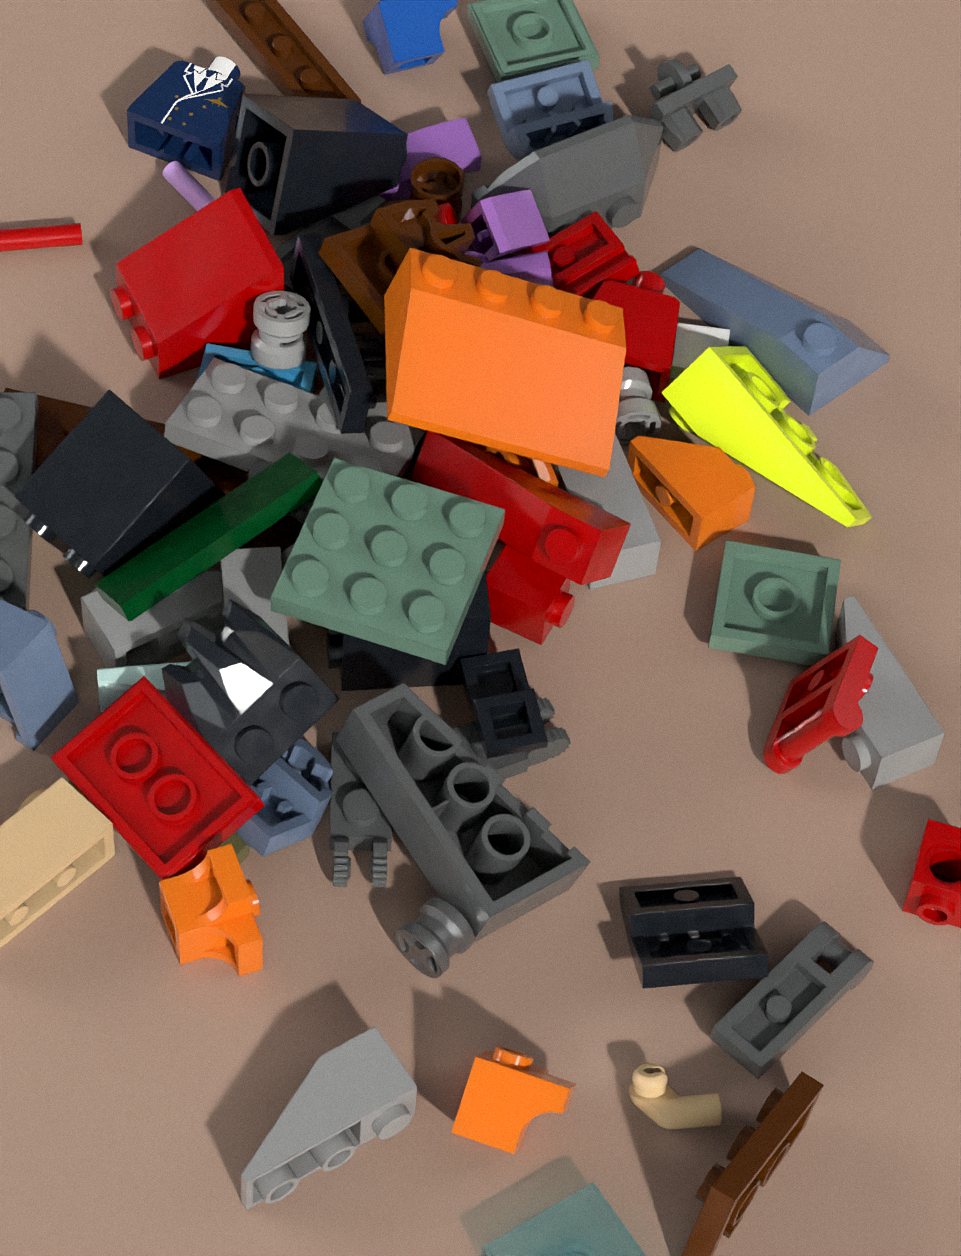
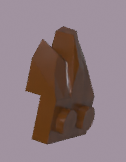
(372, 254)

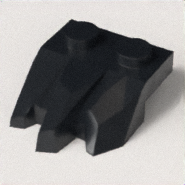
(245, 690)

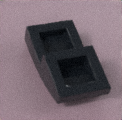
(502, 703)

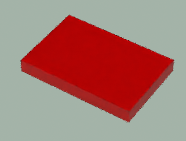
(157, 781)

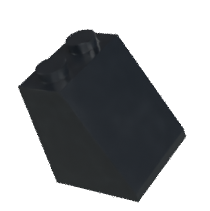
(311, 158)
(113, 489)
(375, 666)

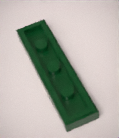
(209, 536)

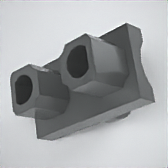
(685, 98)

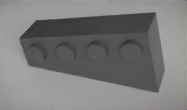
(455, 814)

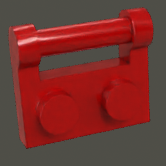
(820, 705)

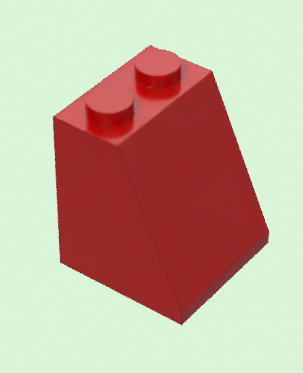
(197, 285)

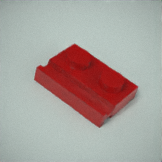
(587, 257)

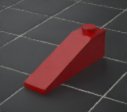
(539, 517)

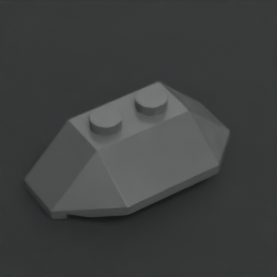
(587, 173)

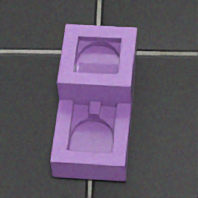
(444, 140)

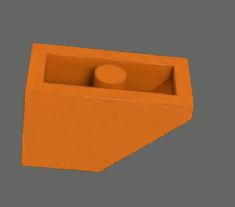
(692, 487)

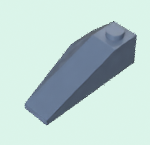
(797, 342)

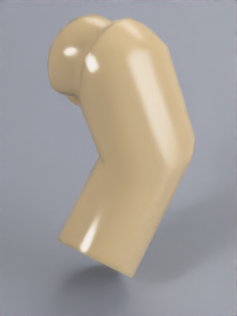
(666, 1106)

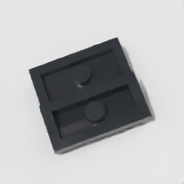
(692, 932)

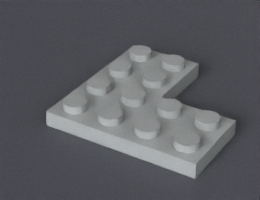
(254, 419)

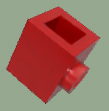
(527, 596)

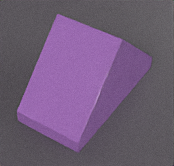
(506, 225)

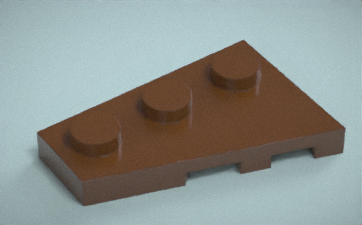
(753, 1161)

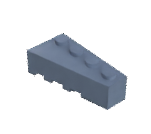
(33, 675)

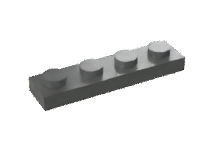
(17, 465)

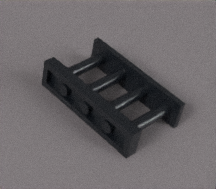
(335, 345)

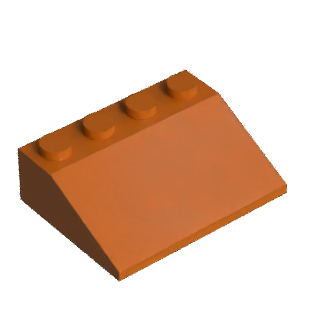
(503, 362)

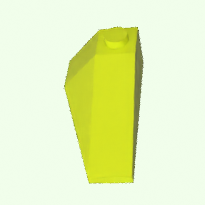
(740, 409)

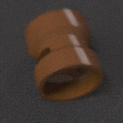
(438, 180)

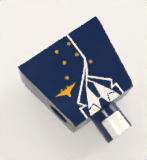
(189, 116)

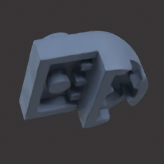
(547, 107)
(294, 799)

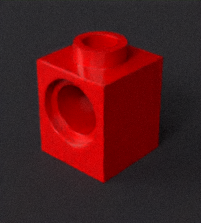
(937, 855)

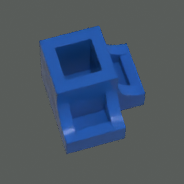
(407, 32)

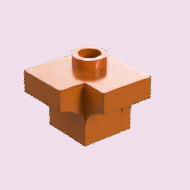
(213, 913)
(505, 1097)

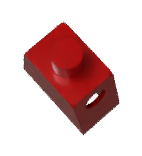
(648, 325)

